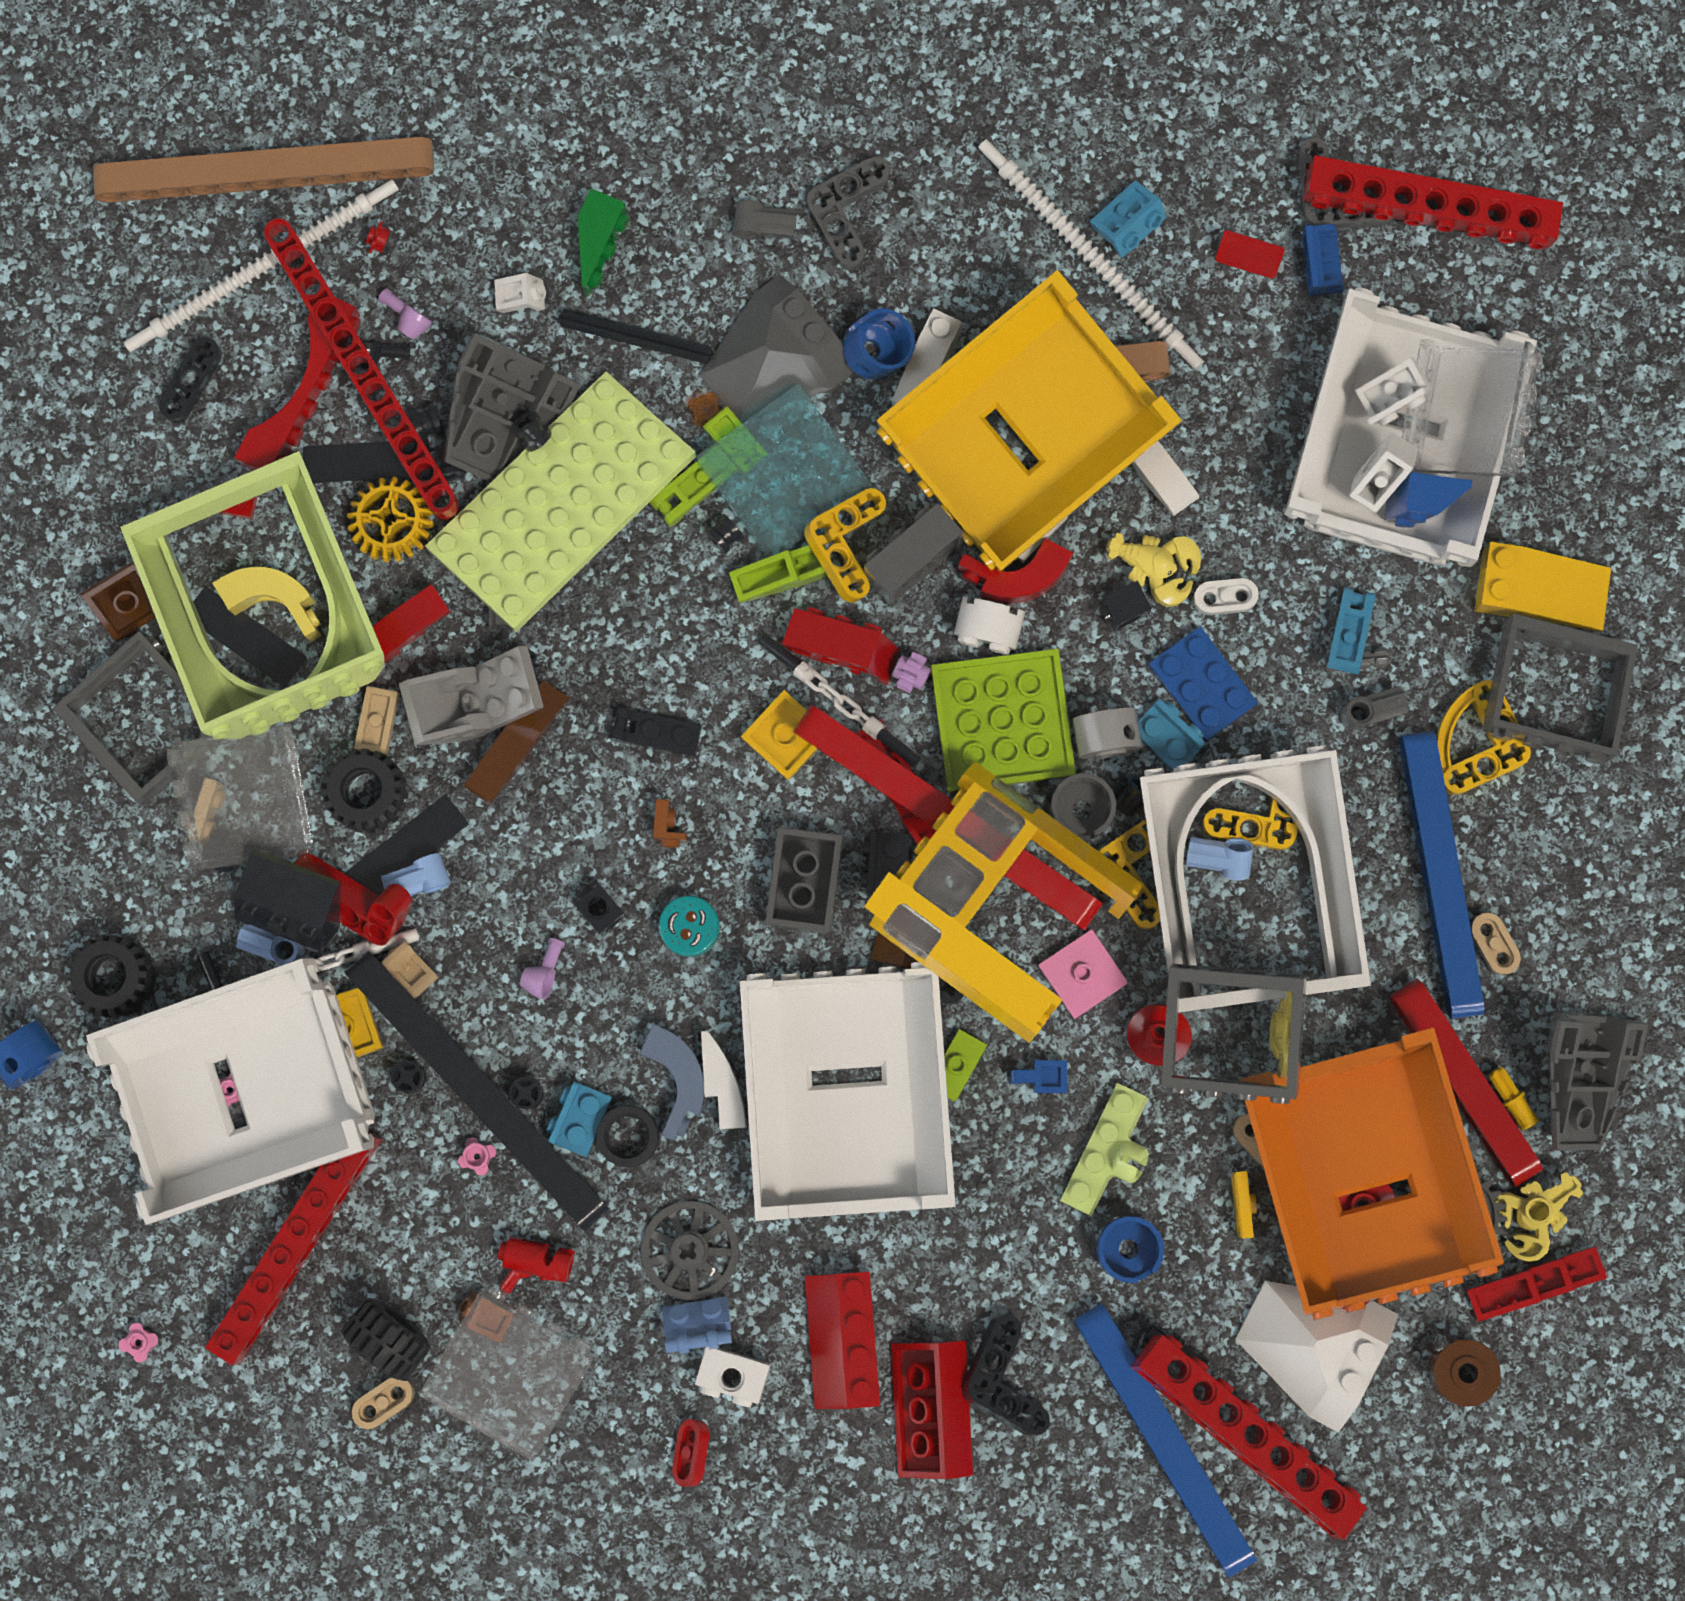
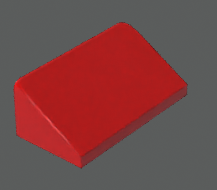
(1249, 254)

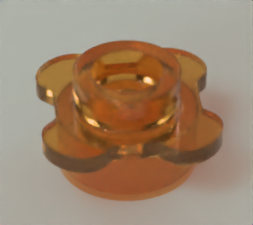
(698, 404)

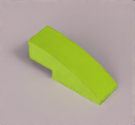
(777, 574)

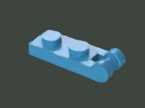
(1351, 631)

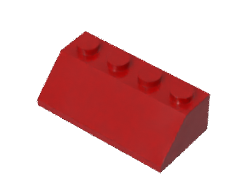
(842, 1340)
(931, 1410)

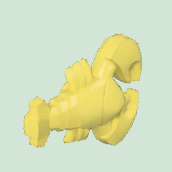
(1158, 564)
(1280, 1033)
(1536, 1214)

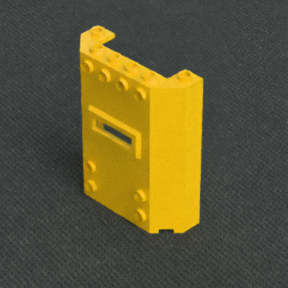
(1062, 396)

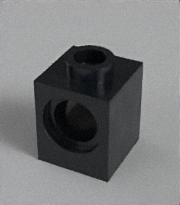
(1124, 606)
(609, 919)

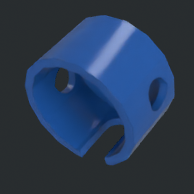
(893, 344)
(27, 1054)
(1149, 1252)

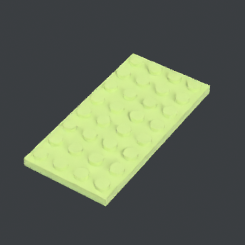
(561, 502)

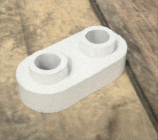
(1224, 595)

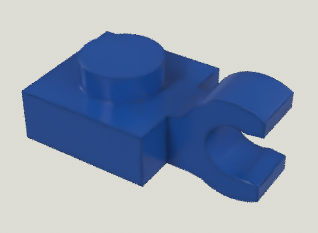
(1046, 1076)

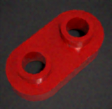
(690, 1453)

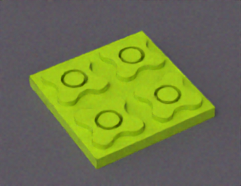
(1004, 717)

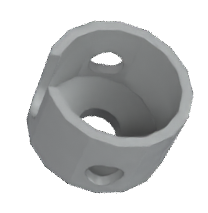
(1102, 733)

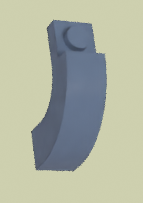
(687, 1071)

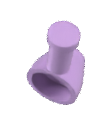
(411, 321)
(540, 979)

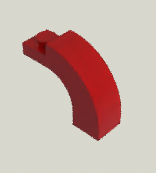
(1021, 584)

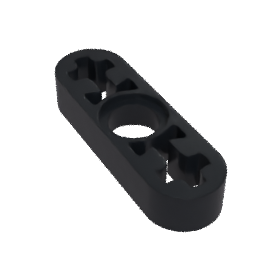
(186, 366)

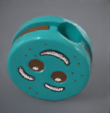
(689, 926)

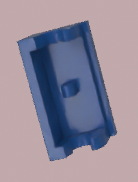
(1322, 260)

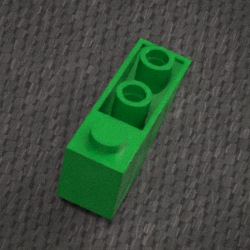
(598, 227)

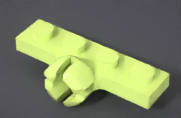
(1108, 1151)

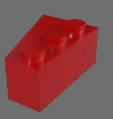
(841, 643)

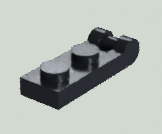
(656, 732)

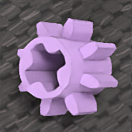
(911, 672)

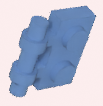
(697, 1325)

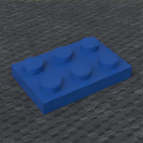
(1202, 683)

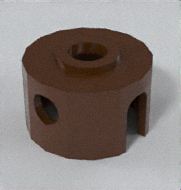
(1444, 1369)

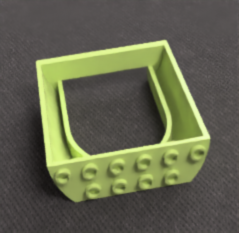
(220, 700)

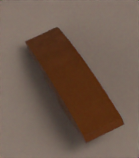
(514, 745)

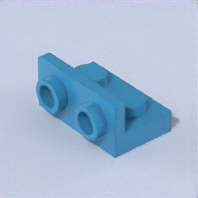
(1129, 218)
(1169, 735)
(578, 1119)

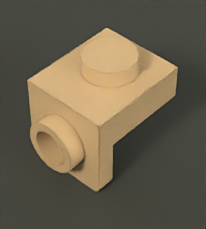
(409, 969)

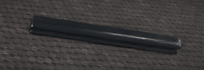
(635, 336)

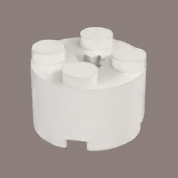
(988, 624)

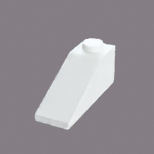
(930, 351)

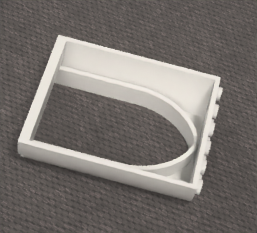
(1313, 797)

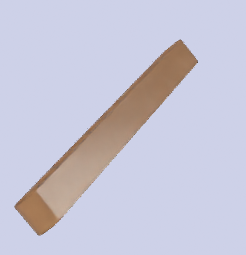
(263, 169)

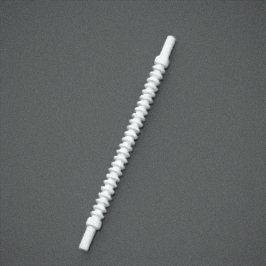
(1010, 171)
(159, 327)

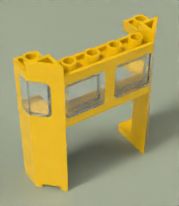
(955, 873)

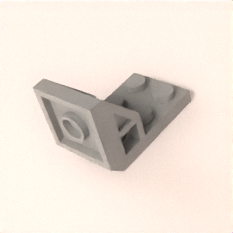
(471, 700)

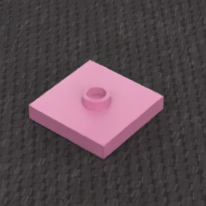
(1082, 974)

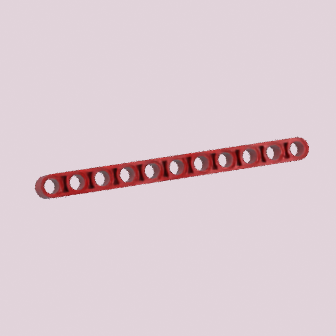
(356, 354)
(928, 805)

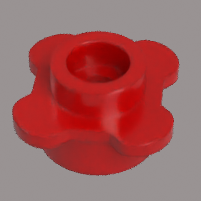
(377, 237)

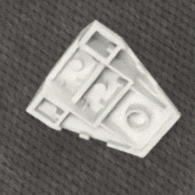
(1318, 1361)

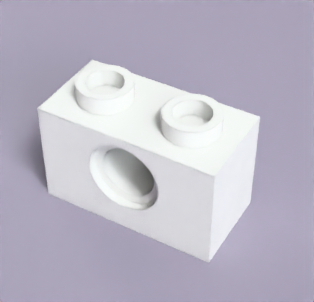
(1383, 472)
(752, 1371)

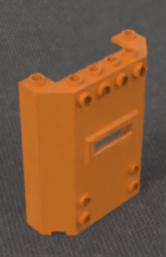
(1362, 1127)

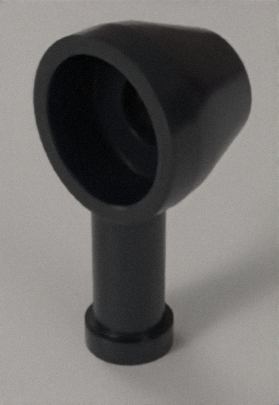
(388, 351)

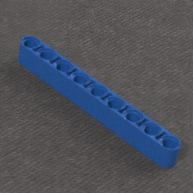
(1441, 875)
(1165, 1441)

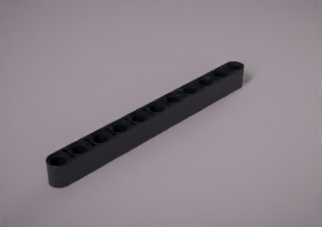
(476, 1091)

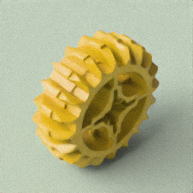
(391, 507)

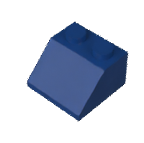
(1423, 497)

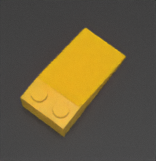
(1542, 586)

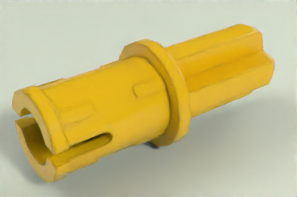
(1513, 1099)

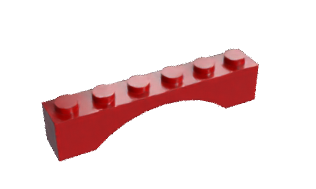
(283, 430)

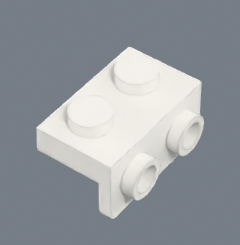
(1392, 391)

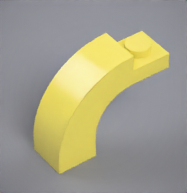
(260, 584)

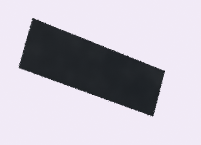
(357, 462)
(248, 638)
(409, 844)

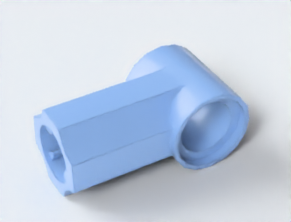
(1229, 857)
(424, 876)
(266, 944)

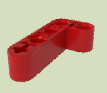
(361, 909)

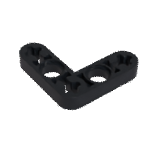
(991, 1380)

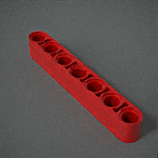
(1469, 1086)

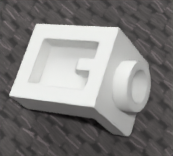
(519, 293)

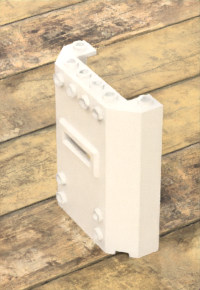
(1342, 440)
(289, 1072)
(847, 1142)

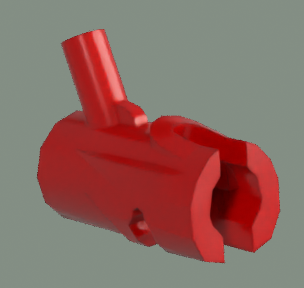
(533, 1258)

